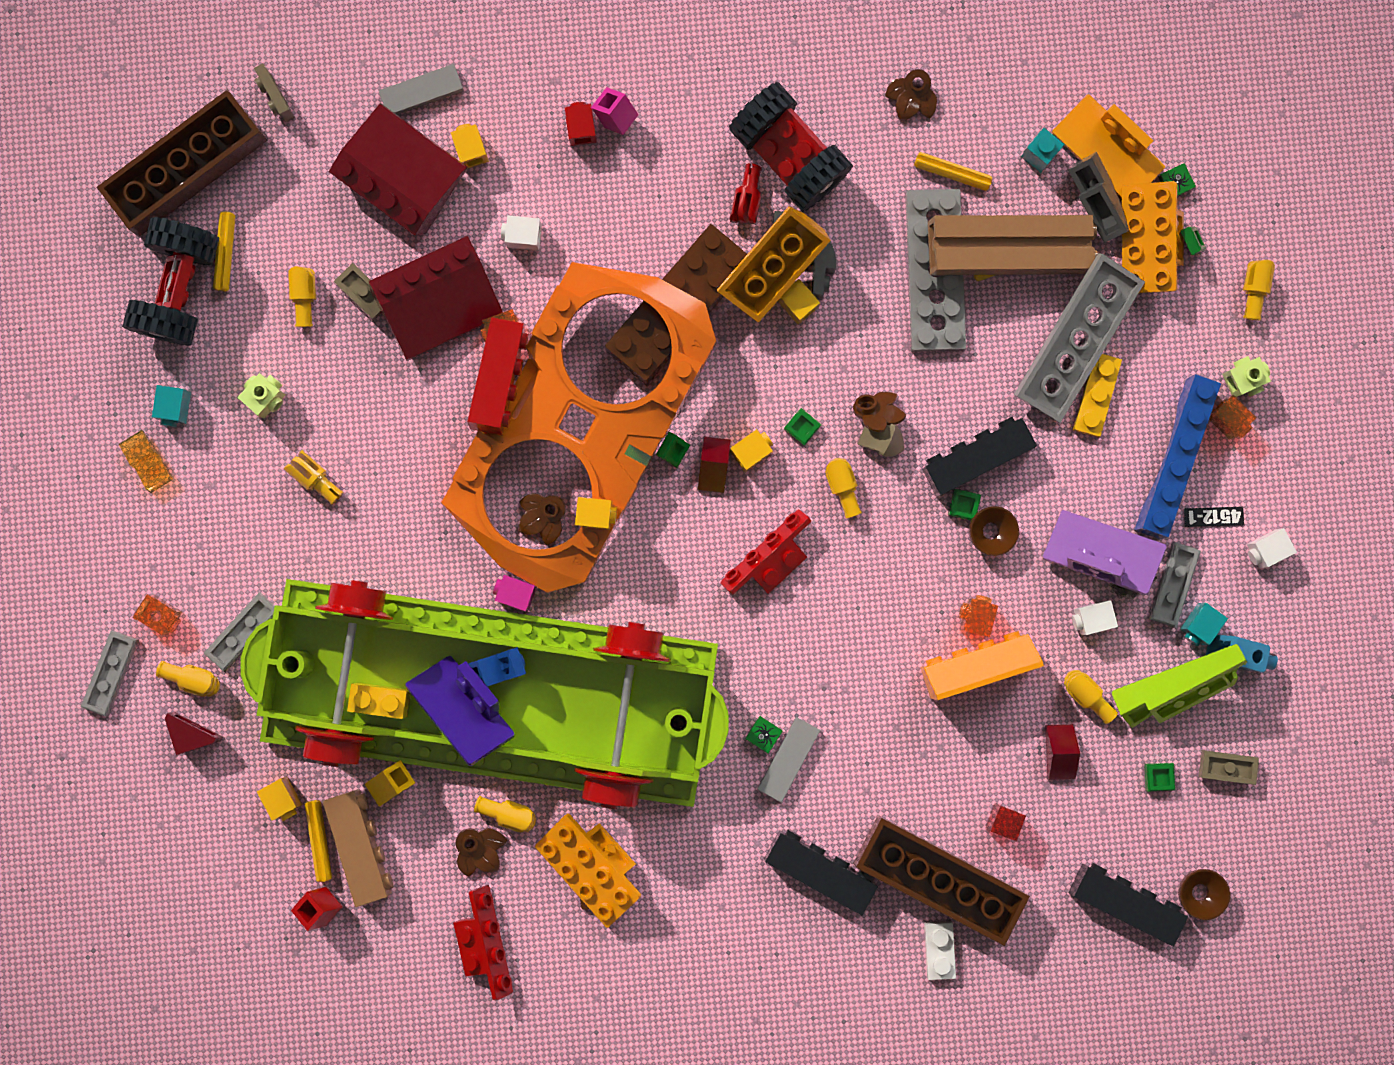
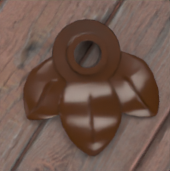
(912, 99)
(878, 410)
(539, 520)
(482, 853)

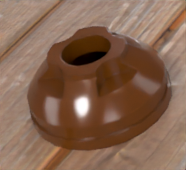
(1007, 530)
(1216, 899)

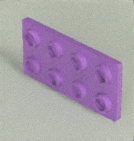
(1104, 552)

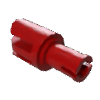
(747, 197)

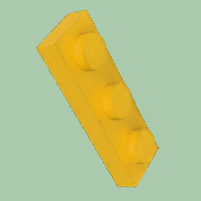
(1097, 396)

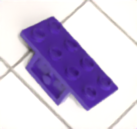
(461, 708)

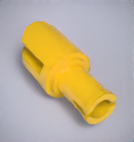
(1257, 286)
(302, 293)
(312, 476)
(842, 484)
(190, 678)
(1089, 695)
(507, 814)

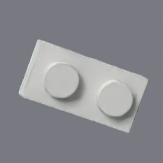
(939, 950)

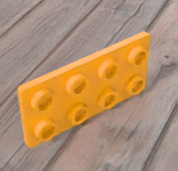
(1115, 139)
(1154, 237)
(591, 866)

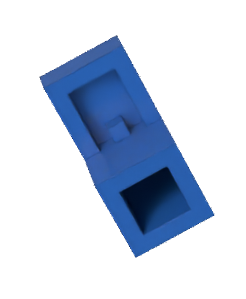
(499, 667)

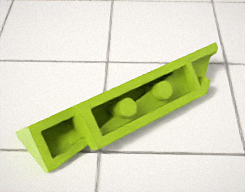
(1179, 687)

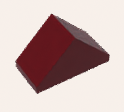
(714, 464)
(187, 734)
(1061, 752)

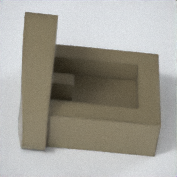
(885, 443)

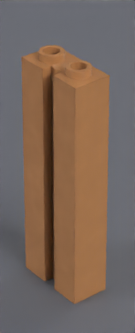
(1011, 244)

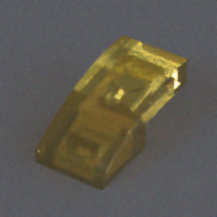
(146, 461)

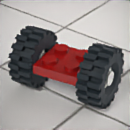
(790, 146)
(184, 247)

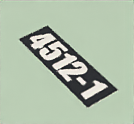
(1214, 516)

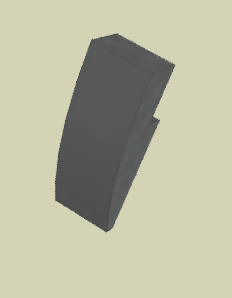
(1099, 197)

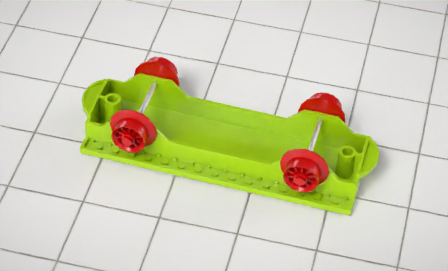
(581, 716)

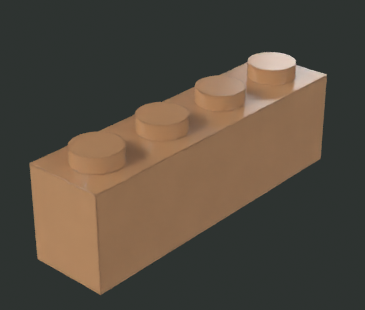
(358, 847)

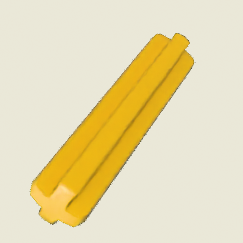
(953, 171)
(224, 251)
(318, 841)

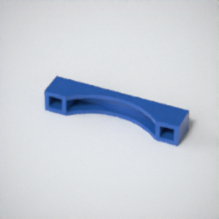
(1188, 430)

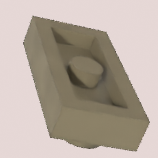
(267, 84)
(356, 287)
(1228, 767)

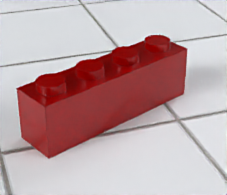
(497, 376)

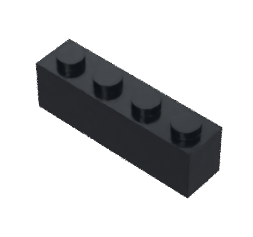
(978, 457)
(821, 872)
(1128, 904)

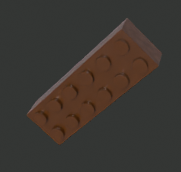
(182, 163)
(644, 338)
(941, 880)

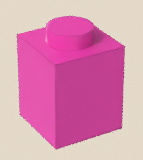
(614, 111)
(514, 592)

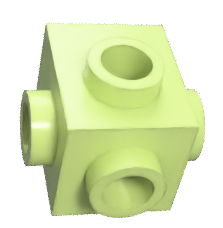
(1247, 376)
(262, 394)

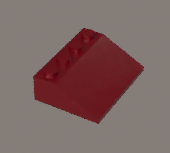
(398, 170)
(435, 298)

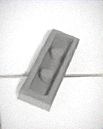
(422, 90)
(1174, 584)
(232, 640)
(109, 673)
(788, 759)

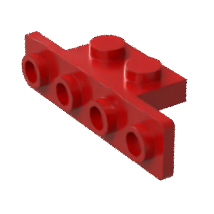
(772, 558)
(482, 944)

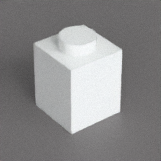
(522, 233)
(1270, 548)
(1094, 618)

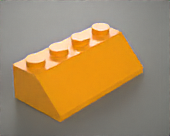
(774, 263)
(980, 666)

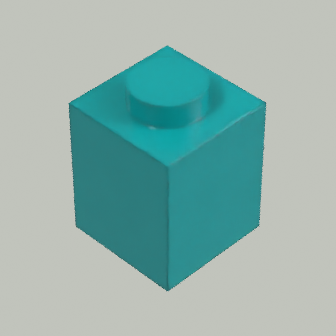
(1042, 150)
(171, 405)
(1203, 624)

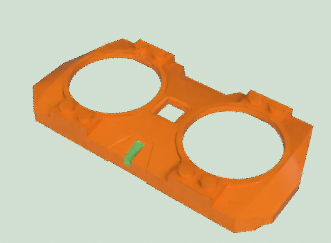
(618, 440)

